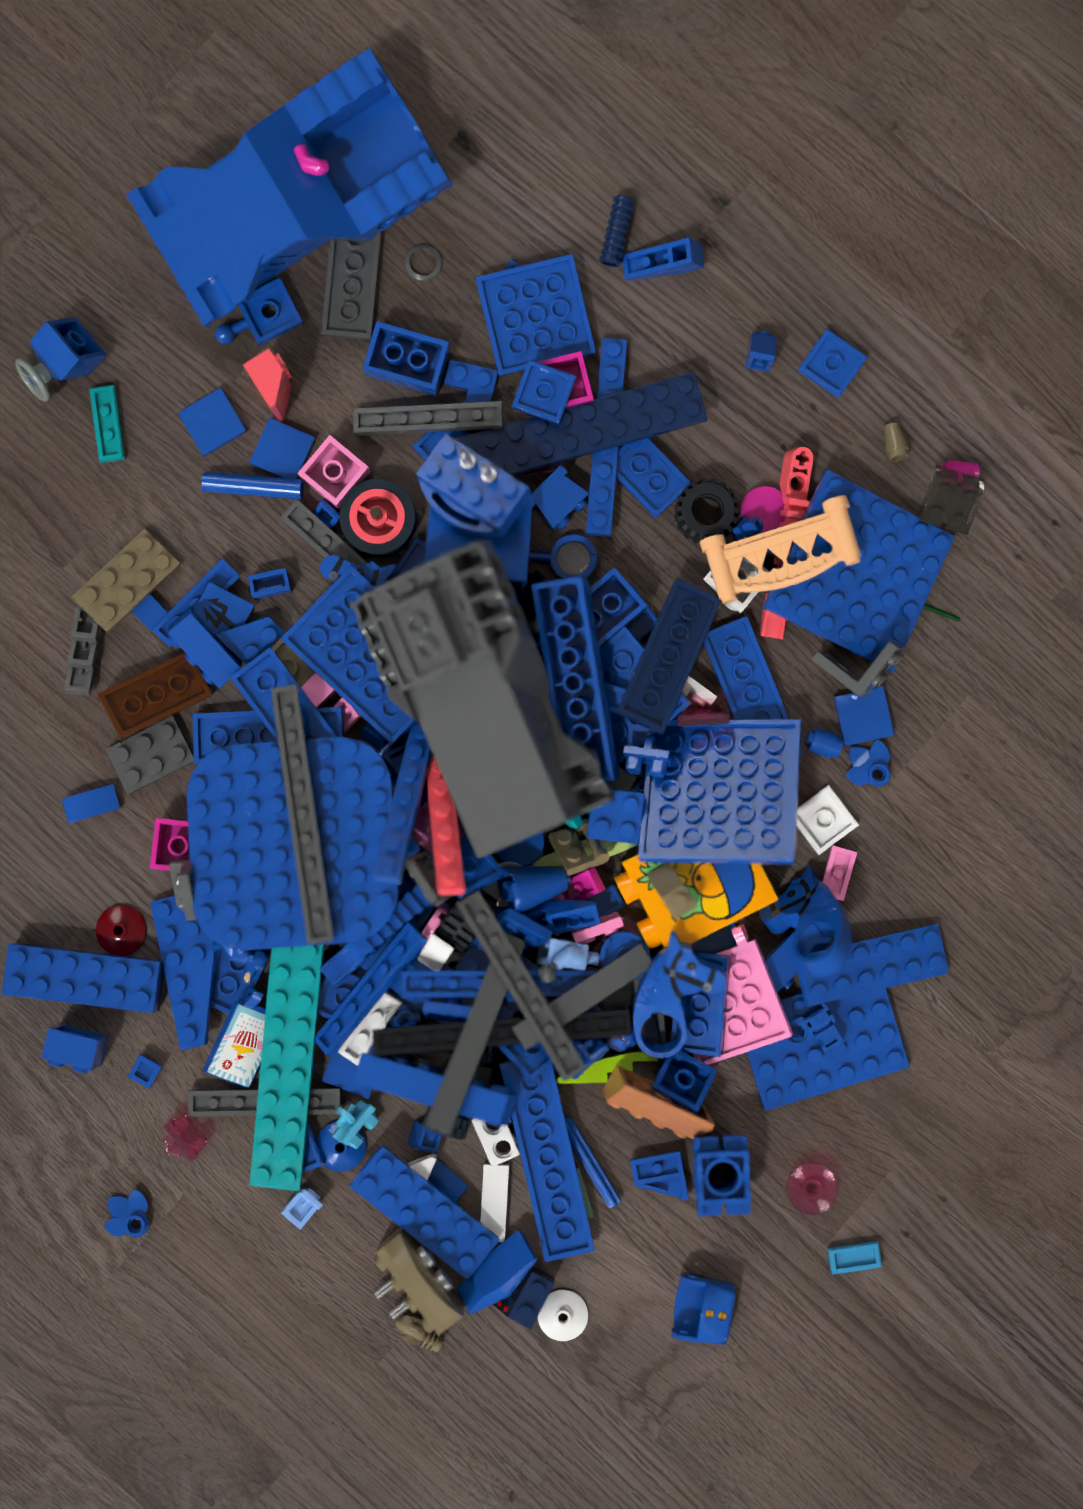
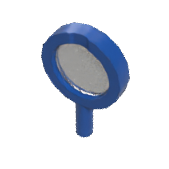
(569, 557)

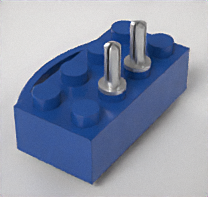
(472, 489)

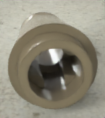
(895, 443)

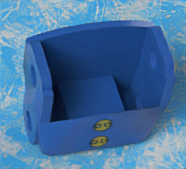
(703, 1309)

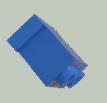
(559, 499)

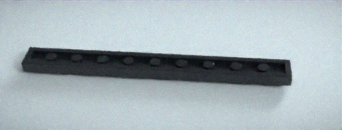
(446, 1036)

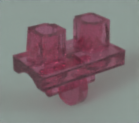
(176, 1129)

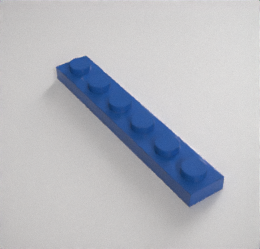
(370, 989)

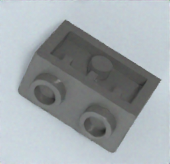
(422, 869)
(181, 880)

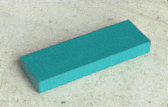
(107, 423)

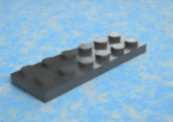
(351, 288)

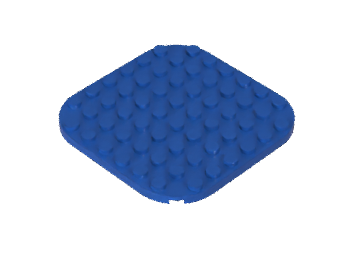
(245, 849)

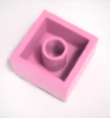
(333, 471)

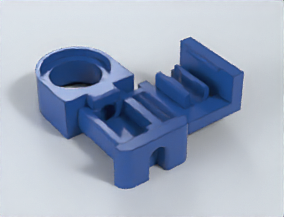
(821, 1028)

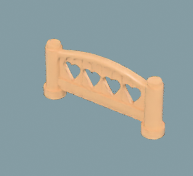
(832, 526)

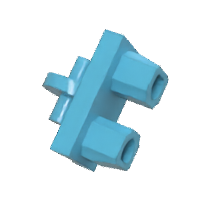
(351, 1122)

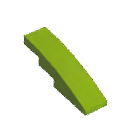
(598, 1071)

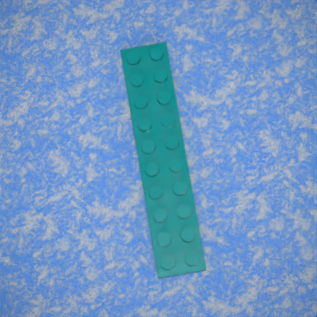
(286, 1067)

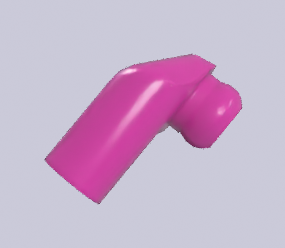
(310, 164)

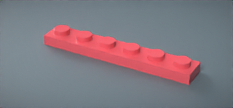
(444, 834)

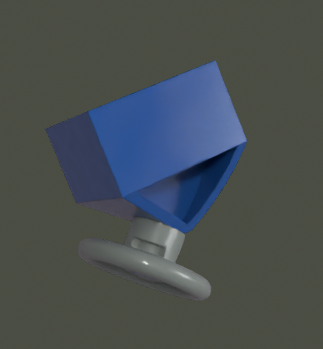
(63, 353)

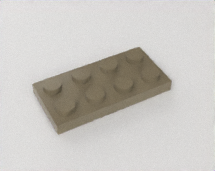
(126, 581)

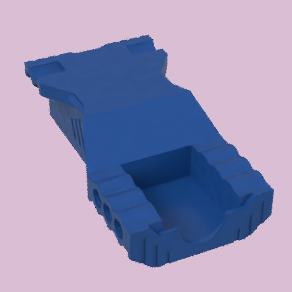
(262, 213)

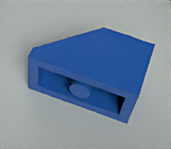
(761, 351)

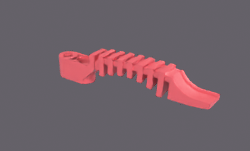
(795, 506)

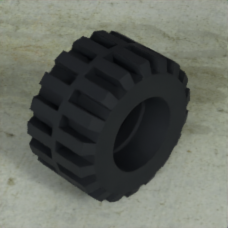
(712, 491)
(455, 928)

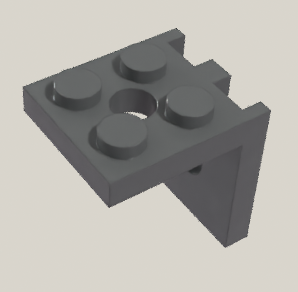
(874, 676)

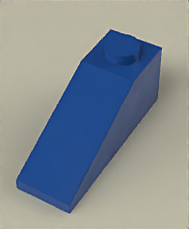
(664, 260)

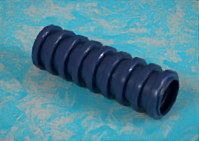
(617, 231)

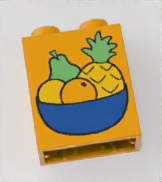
(719, 889)

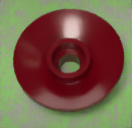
(133, 930)

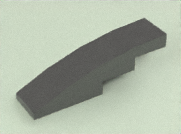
(82, 654)

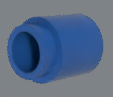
(824, 743)

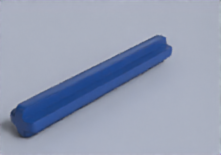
(591, 1164)

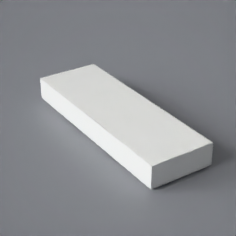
(362, 1038)
(495, 1198)

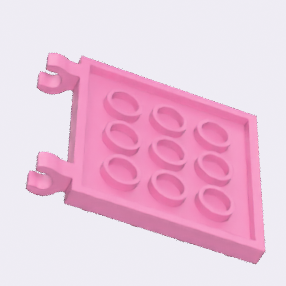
(752, 1003)

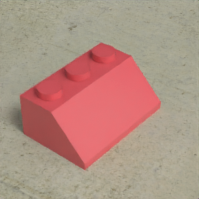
(272, 381)

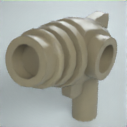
(415, 1332)

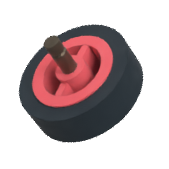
(378, 517)

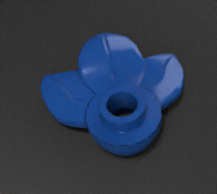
(866, 762)
(124, 1212)

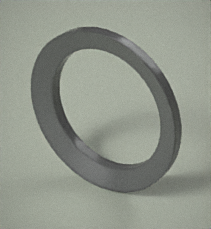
(423, 277)

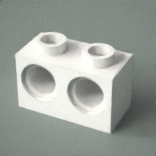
(491, 1137)

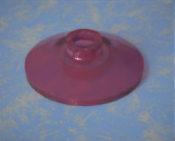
(821, 1197)

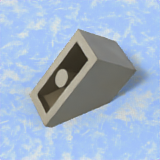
(671, 891)

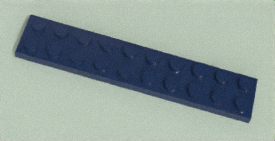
(592, 426)

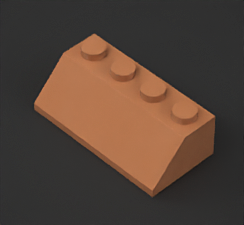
(635, 1094)

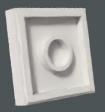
(824, 820)

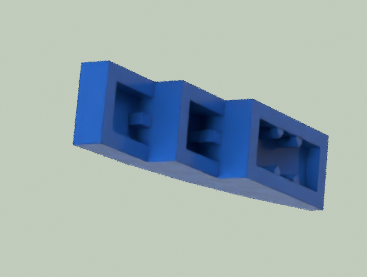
(562, 915)

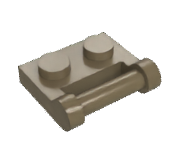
(571, 852)

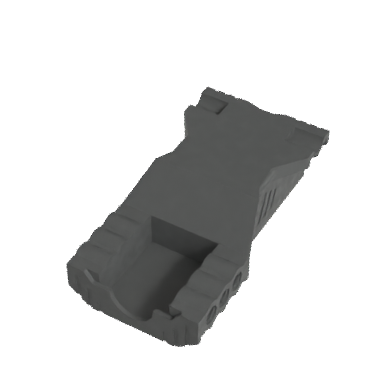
(472, 676)

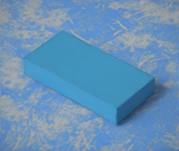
(854, 1257)

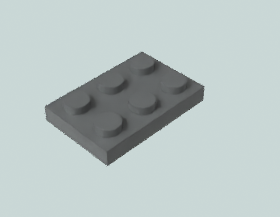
(150, 755)

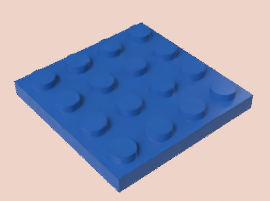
(535, 313)
(618, 662)

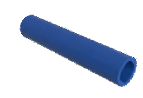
(252, 485)

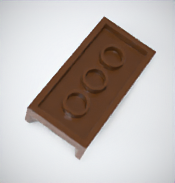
(153, 696)

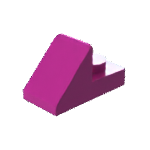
(584, 885)

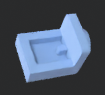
(301, 1207)

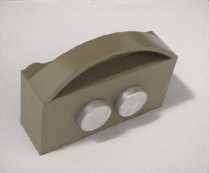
(425, 1285)

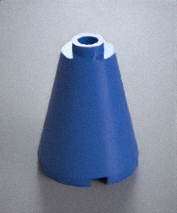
(531, 885)

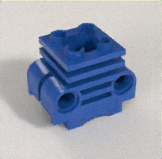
(734, 1192)

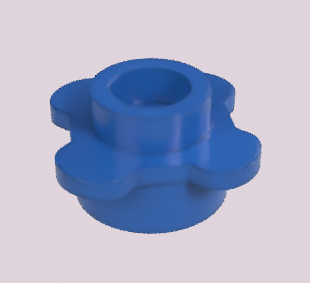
(413, 1018)

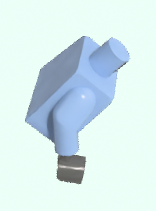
(563, 955)

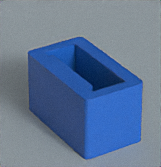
(270, 584)

